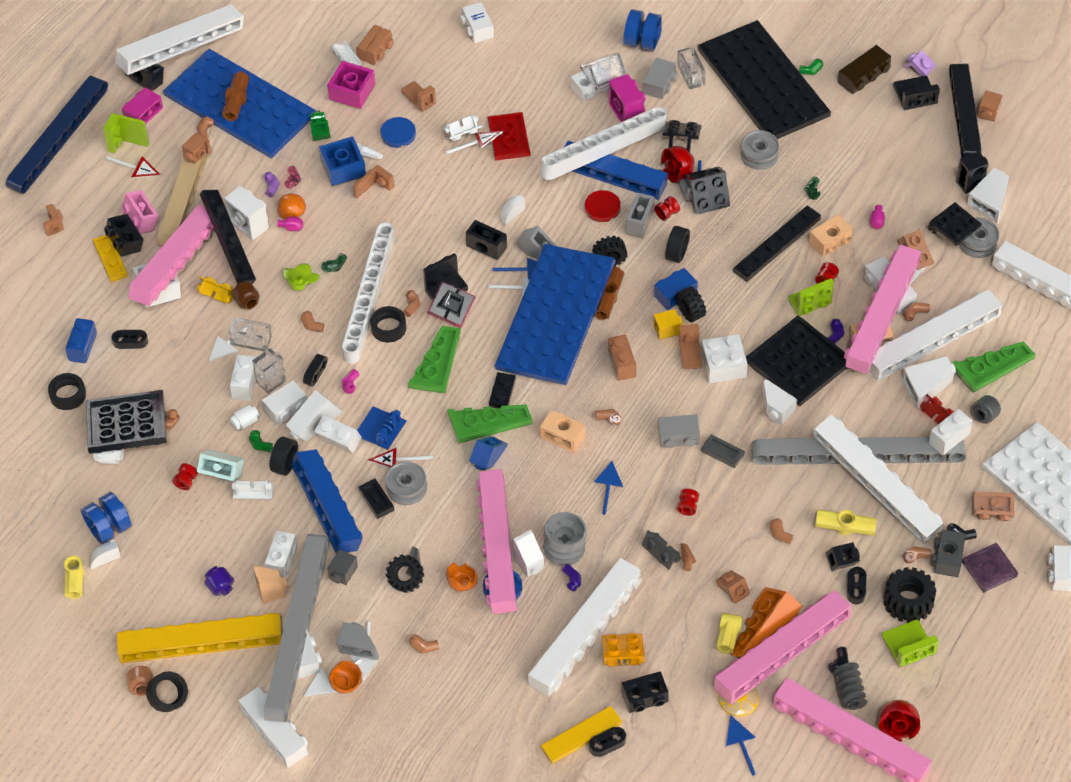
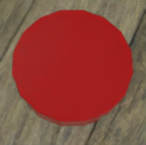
(602, 205)

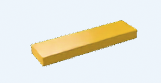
(580, 734)

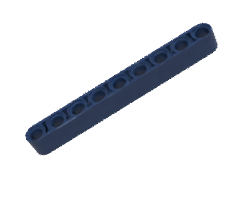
(56, 134)

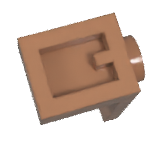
(418, 96)
(374, 175)
(916, 241)
(690, 346)

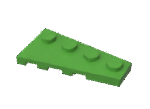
(438, 362)
(991, 366)
(478, 423)

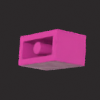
(143, 105)

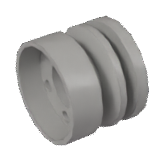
(564, 538)

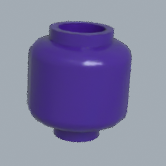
(219, 581)

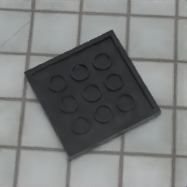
(798, 360)
(126, 421)

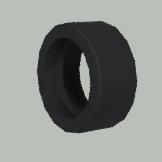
(677, 244)
(388, 335)
(61, 381)
(283, 455)
(181, 688)

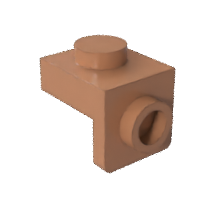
(55, 223)
(734, 585)

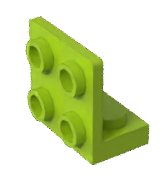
(123, 128)
(812, 297)
(910, 643)

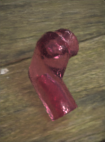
(293, 179)

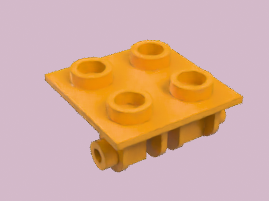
(623, 647)

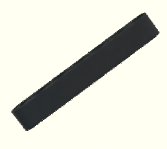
(964, 109)

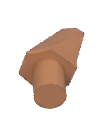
(687, 557)

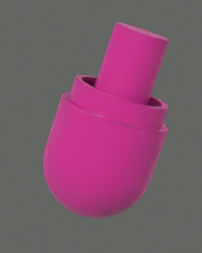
(877, 217)
(291, 223)

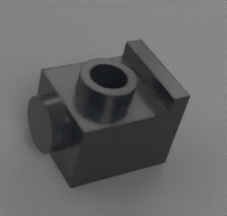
(836, 554)

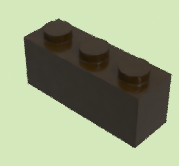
(864, 69)

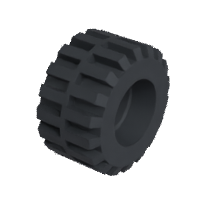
(911, 581)

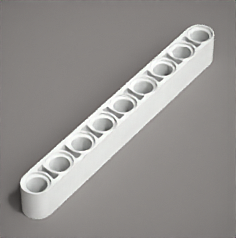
(602, 143)
(368, 293)

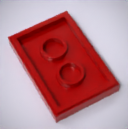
(513, 140)

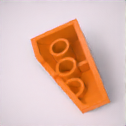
(771, 611)

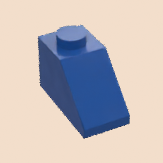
(487, 452)

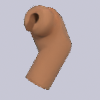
(204, 123)
(413, 303)
(910, 311)
(309, 323)
(172, 419)
(778, 531)
(915, 553)
(422, 646)

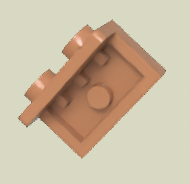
(993, 505)

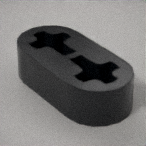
(129, 339)
(315, 370)
(852, 585)
(607, 741)

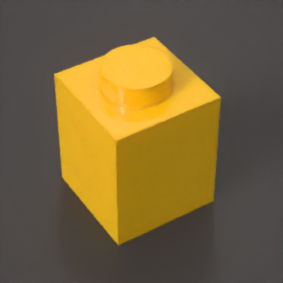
(667, 324)

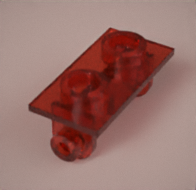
(934, 407)

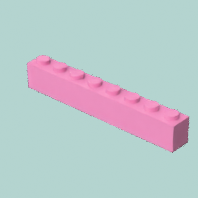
(171, 257)
(883, 309)
(497, 542)
(782, 647)
(851, 732)

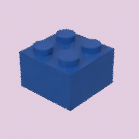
(342, 161)

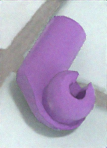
(272, 182)

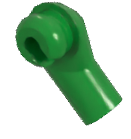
(813, 68)
(257, 442)

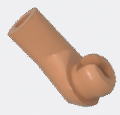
(610, 415)

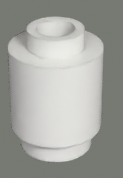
(244, 417)
(109, 457)

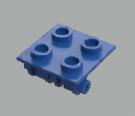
(381, 427)

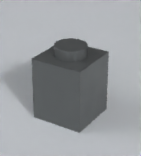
(342, 567)

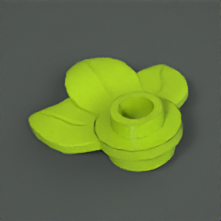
(300, 276)

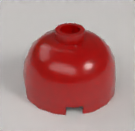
(677, 163)
(899, 720)

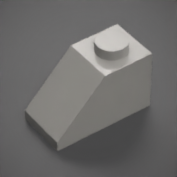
(533, 240)
(356, 642)

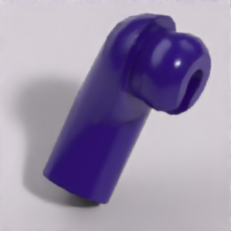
(837, 330)
(574, 577)

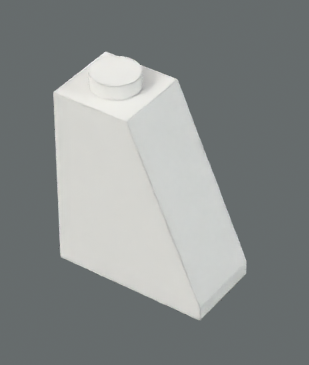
(990, 195)
(928, 379)
(309, 415)

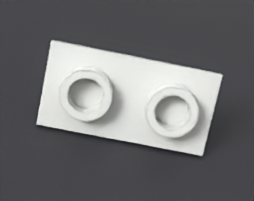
(345, 53)
(469, 126)
(253, 490)

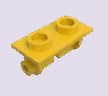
(209, 286)

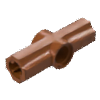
(235, 96)
(610, 293)

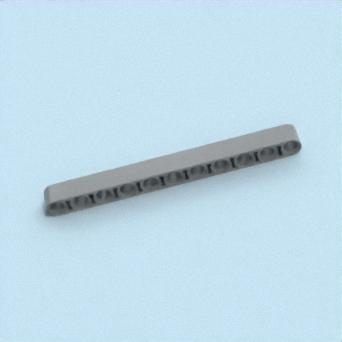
(886, 448)
(296, 623)

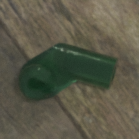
(811, 189)
(334, 265)

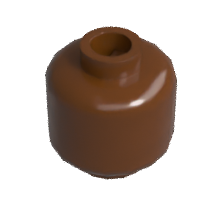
(245, 295)

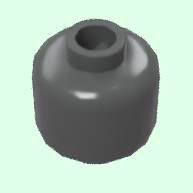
(986, 409)

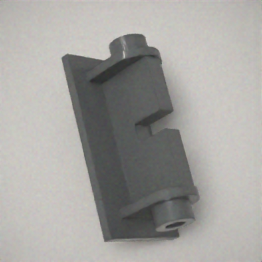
(657, 547)

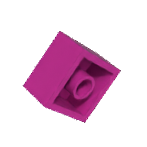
(351, 84)
(625, 98)

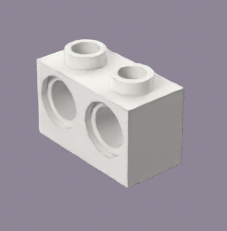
(583, 88)
(282, 552)

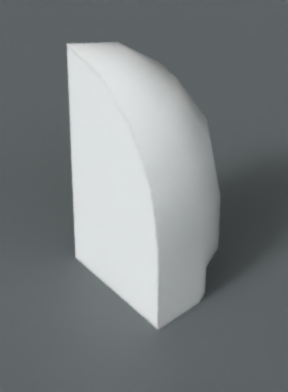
(512, 209)
(104, 554)

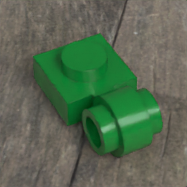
(319, 126)

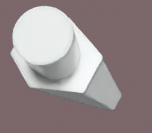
(369, 152)

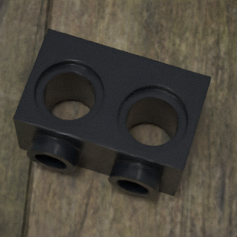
(971, 171)
(123, 235)
(643, 687)

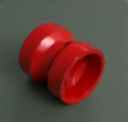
(667, 208)
(828, 271)
(184, 478)
(687, 503)

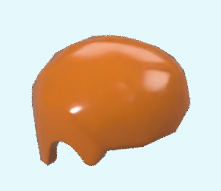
(291, 206)
(461, 577)
(345, 677)

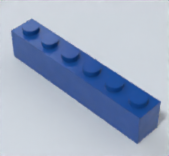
(625, 174)
(326, 501)

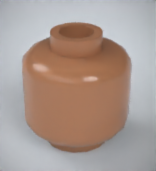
(138, 679)

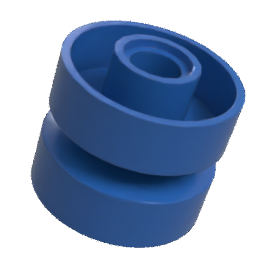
(648, 30)
(111, 514)

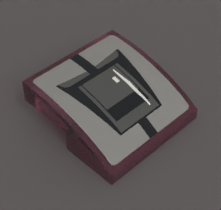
(451, 304)

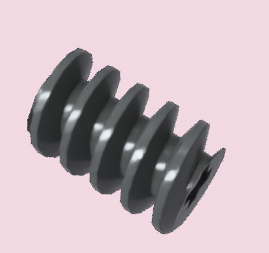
(850, 686)

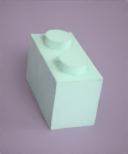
(220, 465)

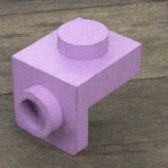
(920, 63)

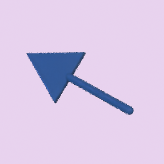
(530, 268)
(610, 477)
(737, 734)

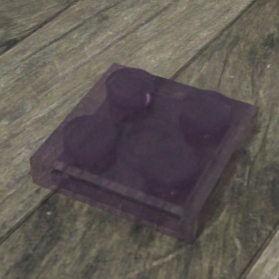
(990, 567)

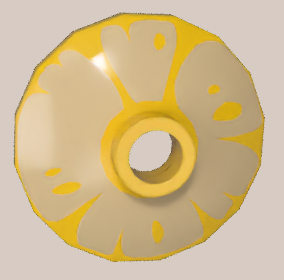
(743, 706)

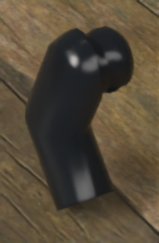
(970, 534)
(842, 659)

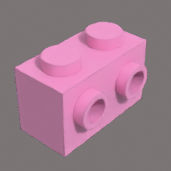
(139, 211)

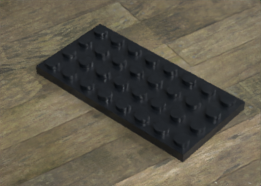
(763, 80)

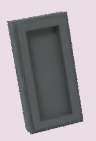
(723, 451)

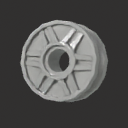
(759, 150)
(982, 241)
(406, 473)

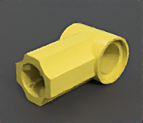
(74, 577)
(729, 629)

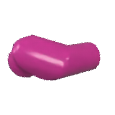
(347, 382)

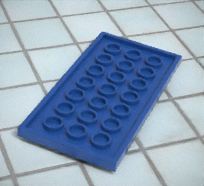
(265, 120)
(555, 314)

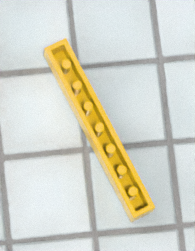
(199, 638)

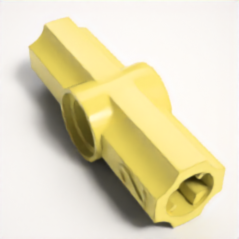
(855, 524)

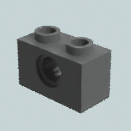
(946, 563)

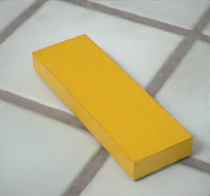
(110, 258)

